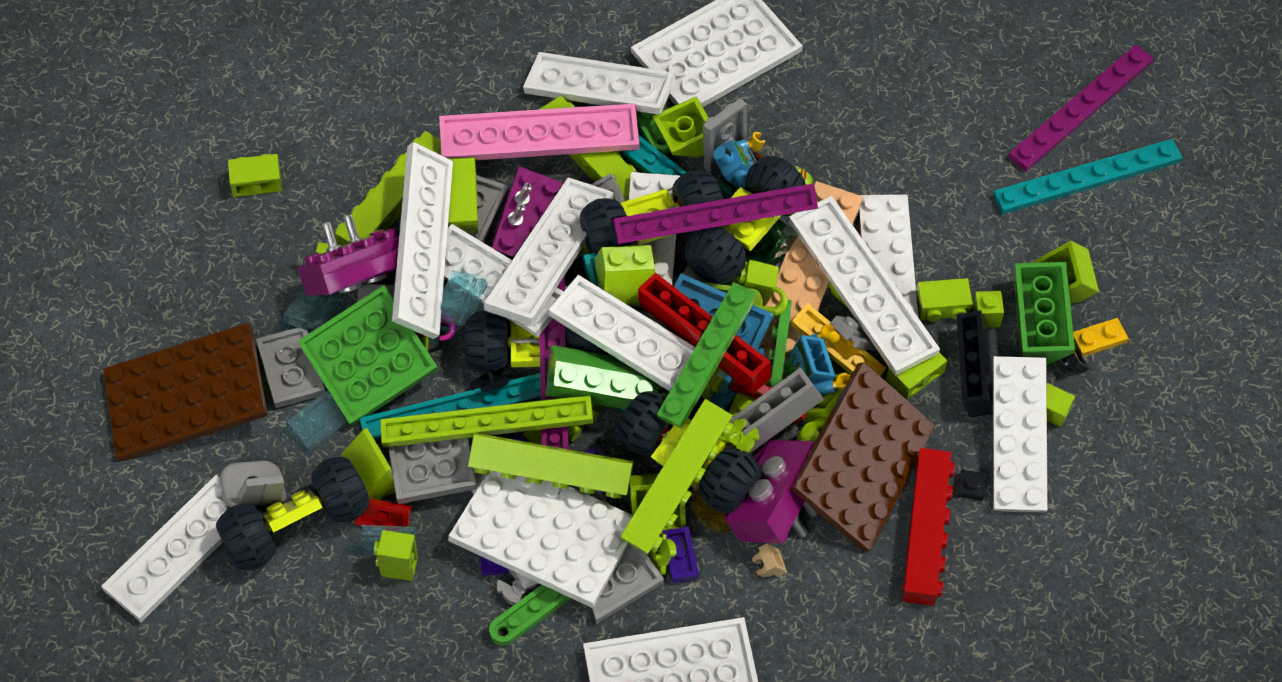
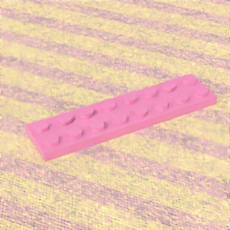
(539, 132)

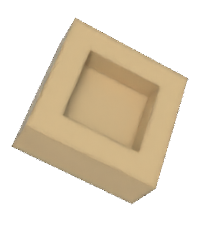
(772, 561)

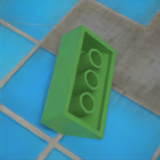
(1043, 310)
(594, 374)

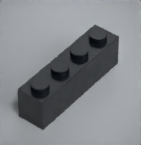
(975, 363)

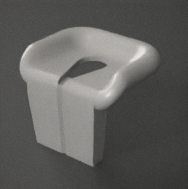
(262, 490)

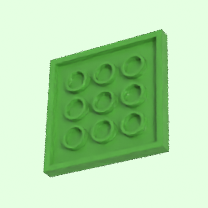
(367, 356)

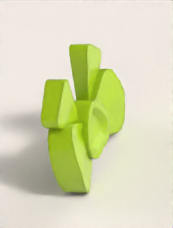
(737, 438)
(663, 556)

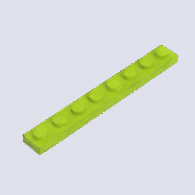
(486, 421)

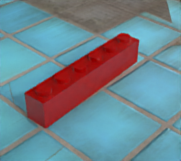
(690, 322)
(927, 527)

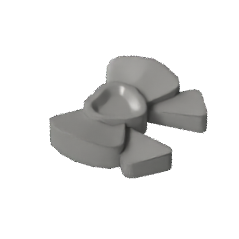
(513, 593)

